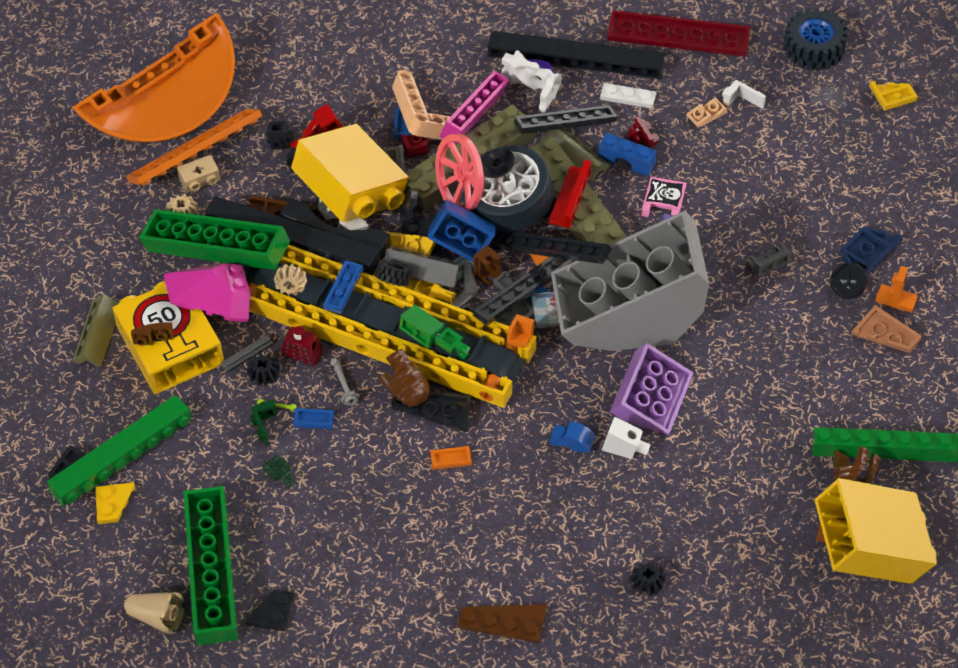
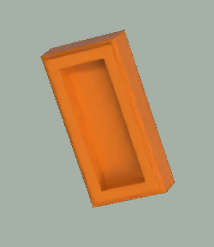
(450, 457)

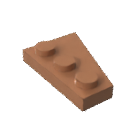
(886, 330)

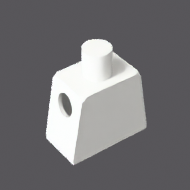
(624, 439)

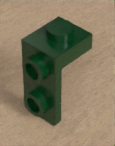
(260, 412)

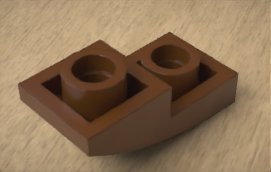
(146, 334)

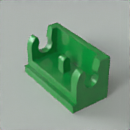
(420, 325)

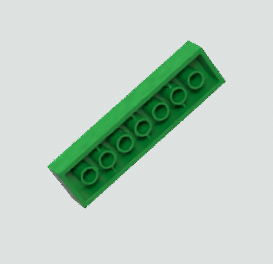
(215, 239)
(210, 566)

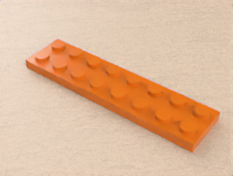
(189, 149)

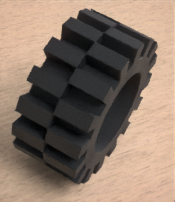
(393, 273)

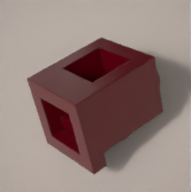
(415, 145)

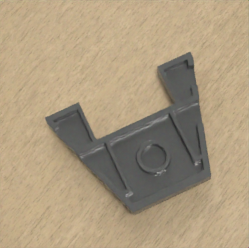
(522, 308)

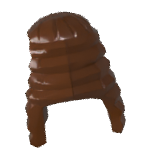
(408, 380)
(847, 471)

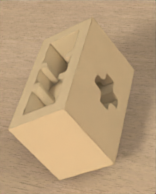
(198, 174)

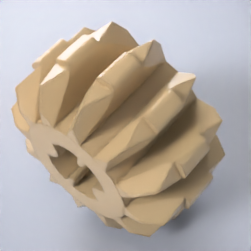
(182, 204)
(290, 279)

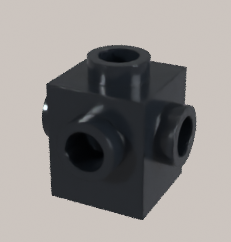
(279, 135)

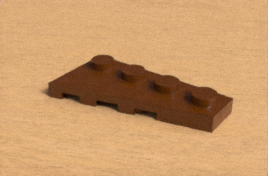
(508, 621)

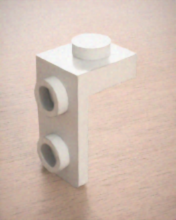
(742, 90)

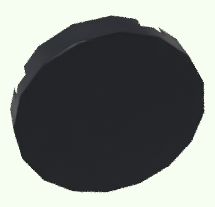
(410, 201)
(848, 280)

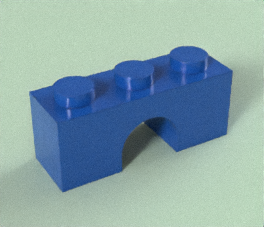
(640, 157)

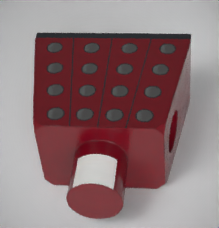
(301, 346)

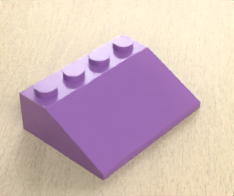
(651, 390)

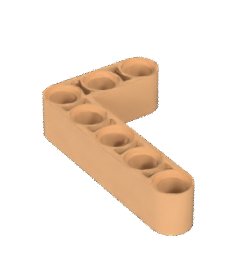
(413, 110)

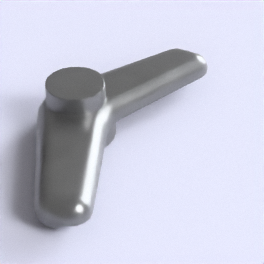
(470, 287)

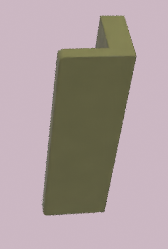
(576, 150)
(96, 332)

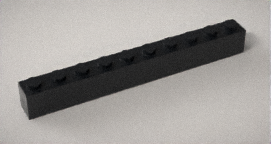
(579, 54)
(302, 236)

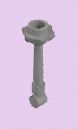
(349, 397)

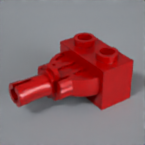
(324, 121)

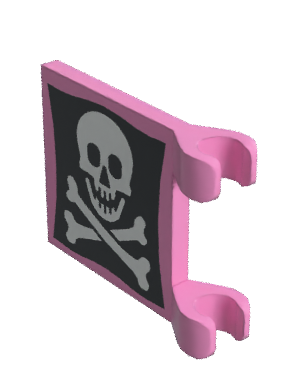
(664, 194)

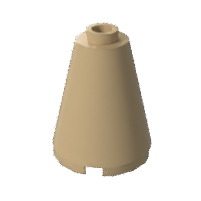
(157, 609)

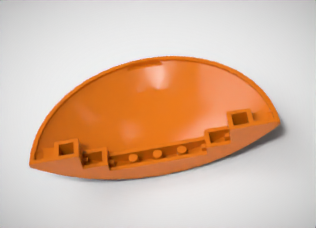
(171, 93)

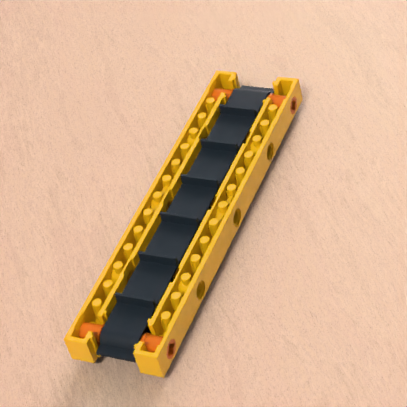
(373, 321)

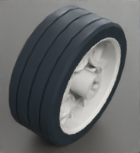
(517, 198)

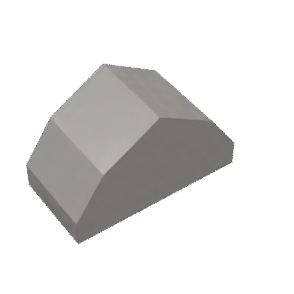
(641, 293)

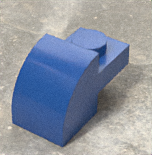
(575, 436)

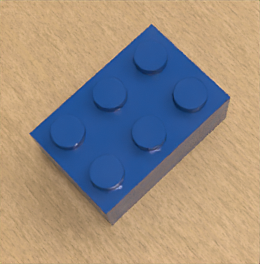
(460, 230)

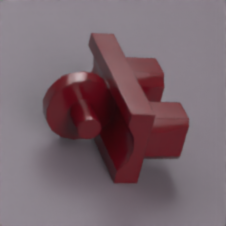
(641, 133)

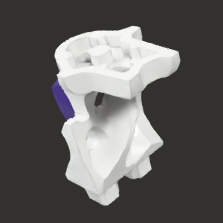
(525, 72)

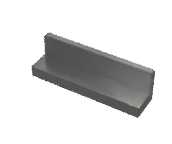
(425, 266)

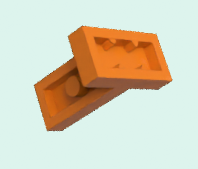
(894, 295)

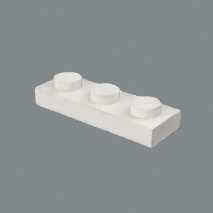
(628, 95)

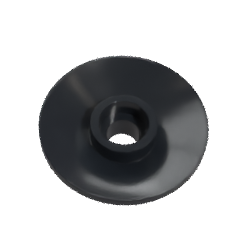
(498, 163)

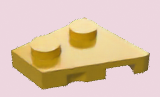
(112, 501)

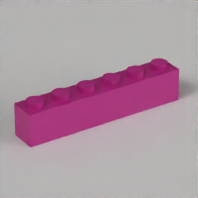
(475, 105)

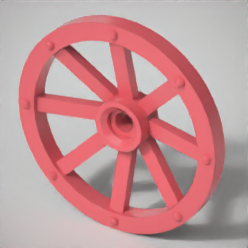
(463, 171)

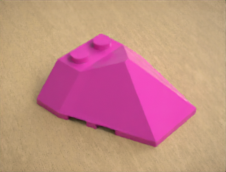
(211, 288)

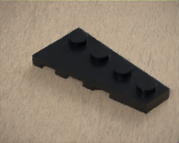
(440, 408)

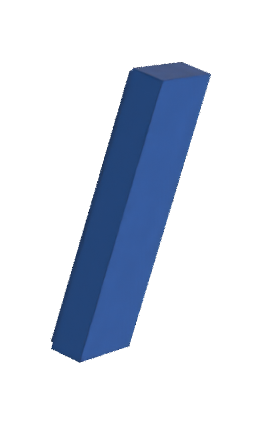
(343, 287)

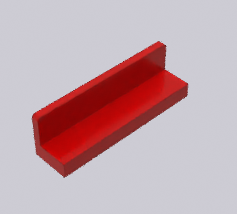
(570, 195)

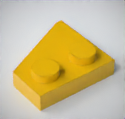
(893, 94)

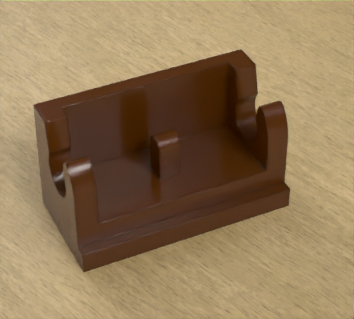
(487, 264)

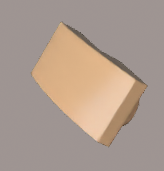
(704, 114)

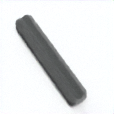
(246, 353)

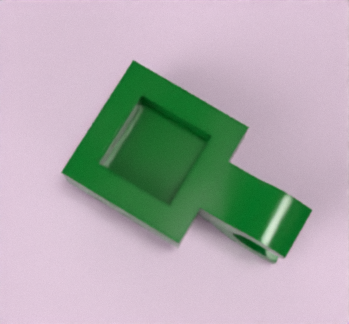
(452, 341)

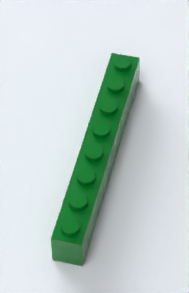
(886, 444)
(119, 451)

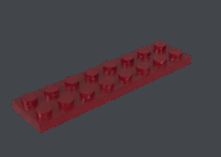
(678, 33)

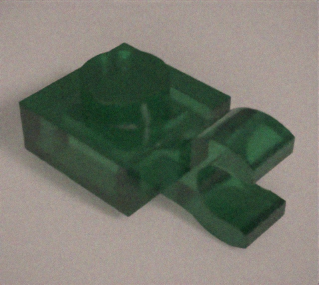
(279, 468)

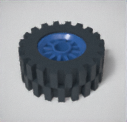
(815, 39)

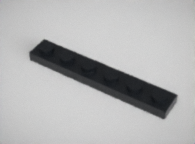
(565, 119)

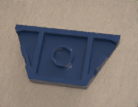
(869, 248)

